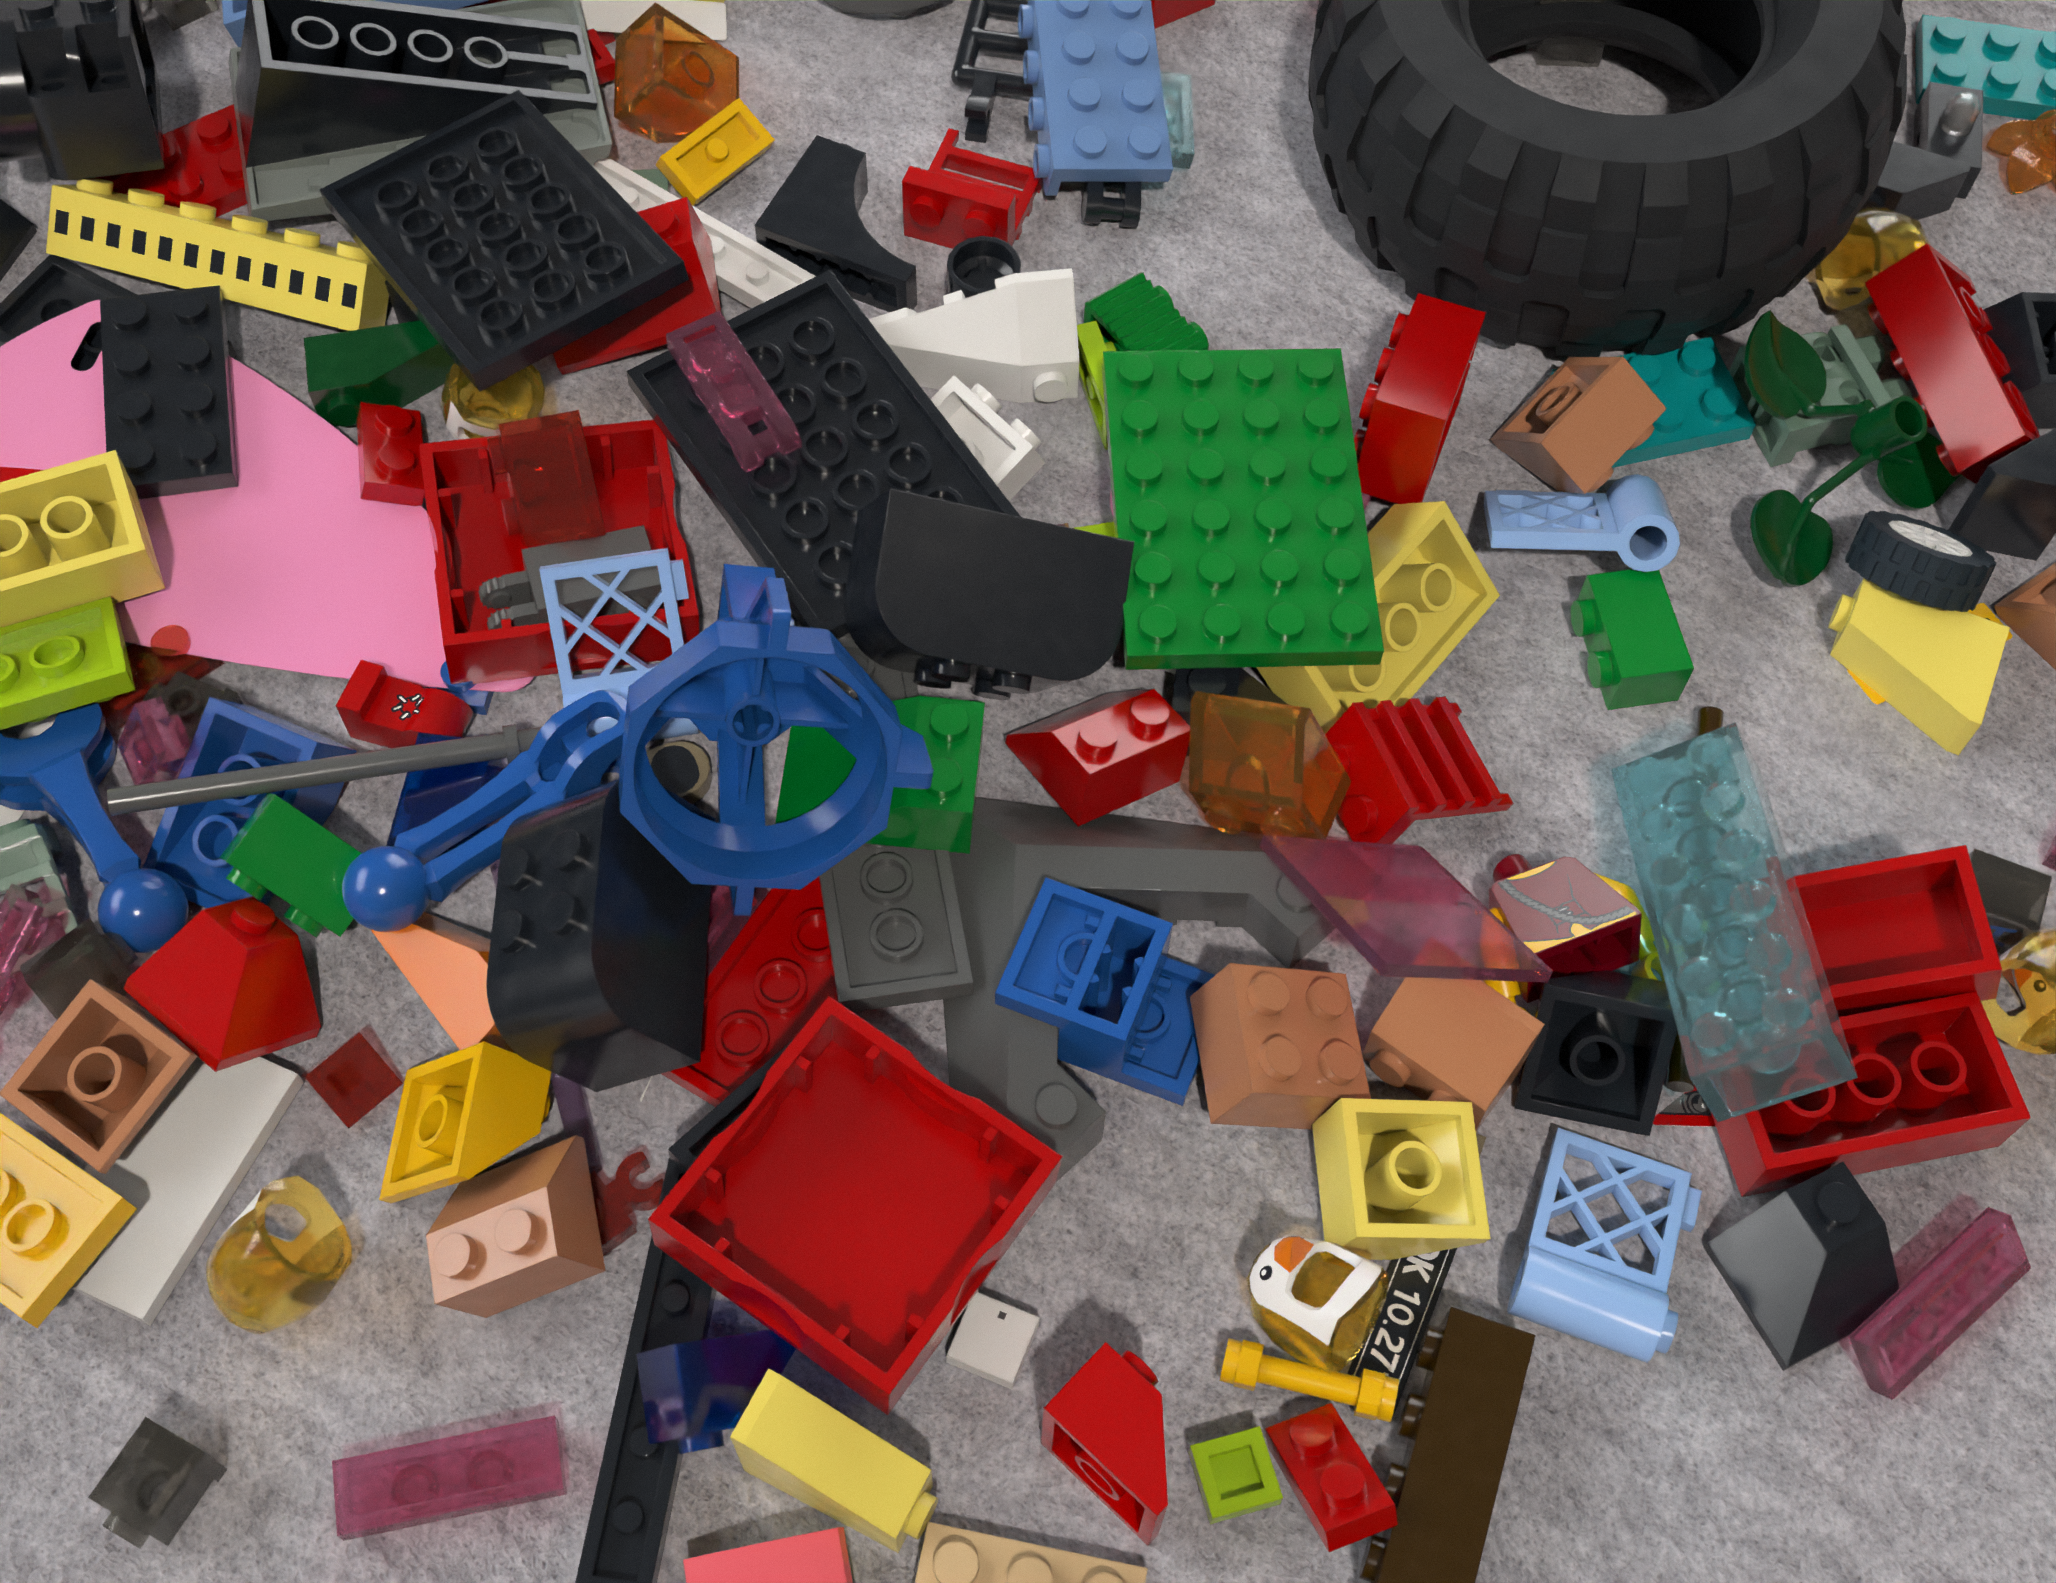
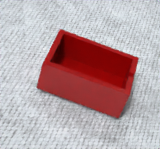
(1415, 398)
(1901, 930)

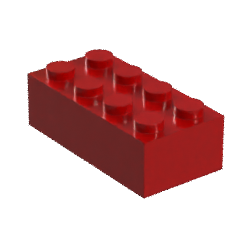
(1923, 1092)

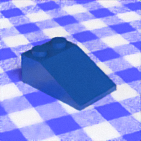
(197, 834)

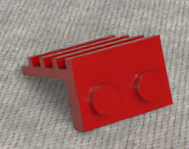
(955, 207)
(1408, 768)

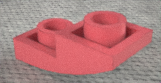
(794, 1559)

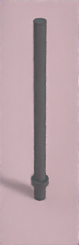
(320, 771)

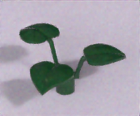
(1791, 377)

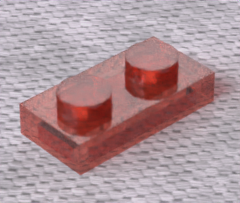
(153, 666)

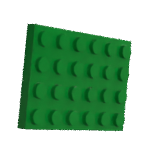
(1239, 509)

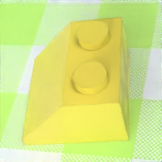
(1400, 1177)

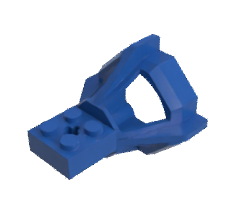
(744, 688)

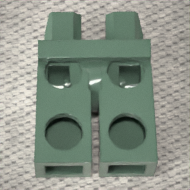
(1851, 378)

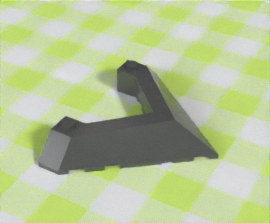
(1136, 862)

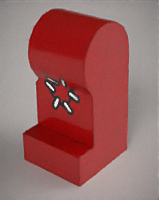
(395, 710)

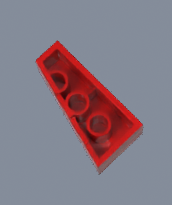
(1950, 360)

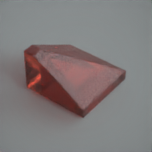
(352, 1080)

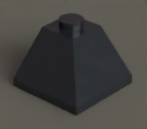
(1600, 1051)
(1808, 1264)

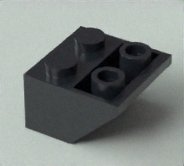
(2027, 336)

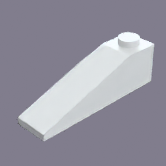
(1007, 339)

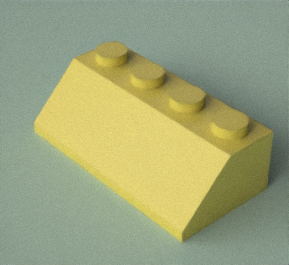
(1427, 602)

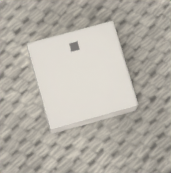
(993, 1340)

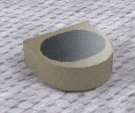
(682, 769)

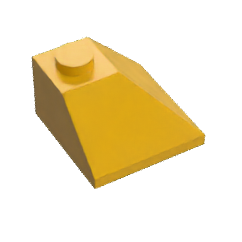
(462, 1118)

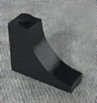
(820, 229)

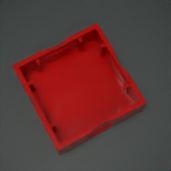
(473, 545)
(856, 1203)

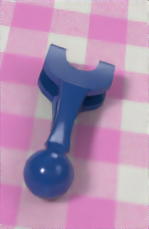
(62, 776)
(393, 884)

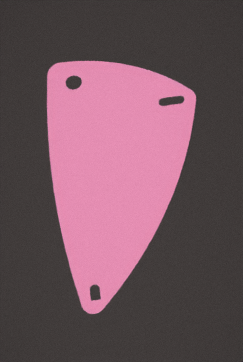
(257, 572)

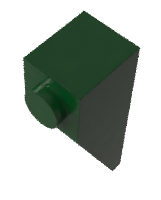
(373, 367)

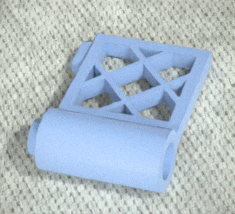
(1625, 519)
(673, 588)
(1596, 1294)

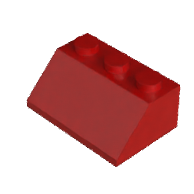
(649, 323)

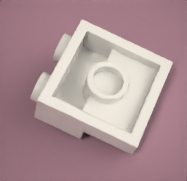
(1002, 449)

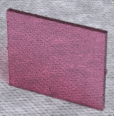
(1404, 910)

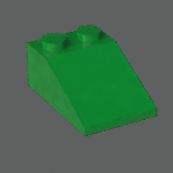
(917, 817)

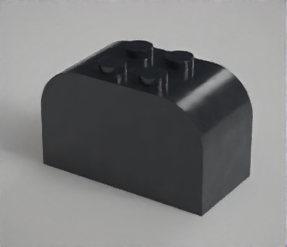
(982, 595)
(596, 945)

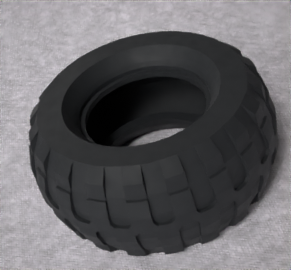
(1596, 221)

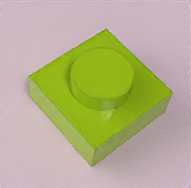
(1235, 1475)

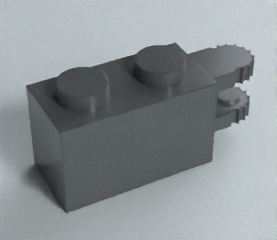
(524, 589)

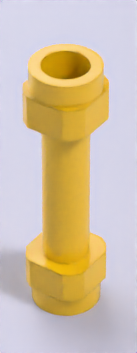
(1371, 1394)

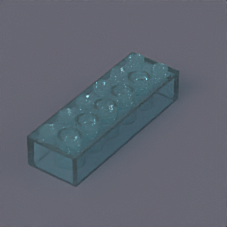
(1730, 926)

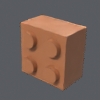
(1277, 1045)

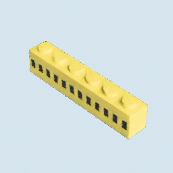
(198, 250)

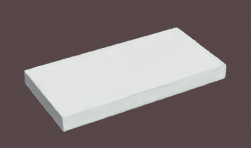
(182, 1178)

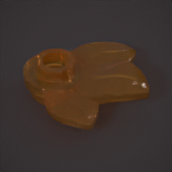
(2030, 152)

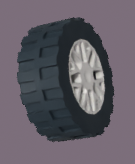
(1920, 561)

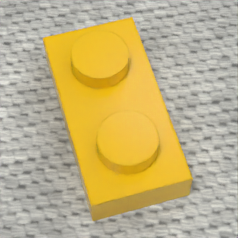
(715, 152)

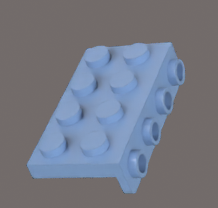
(1094, 92)

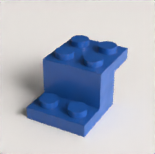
(1108, 989)

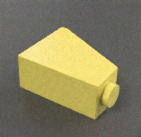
(1920, 659)
(833, 1463)

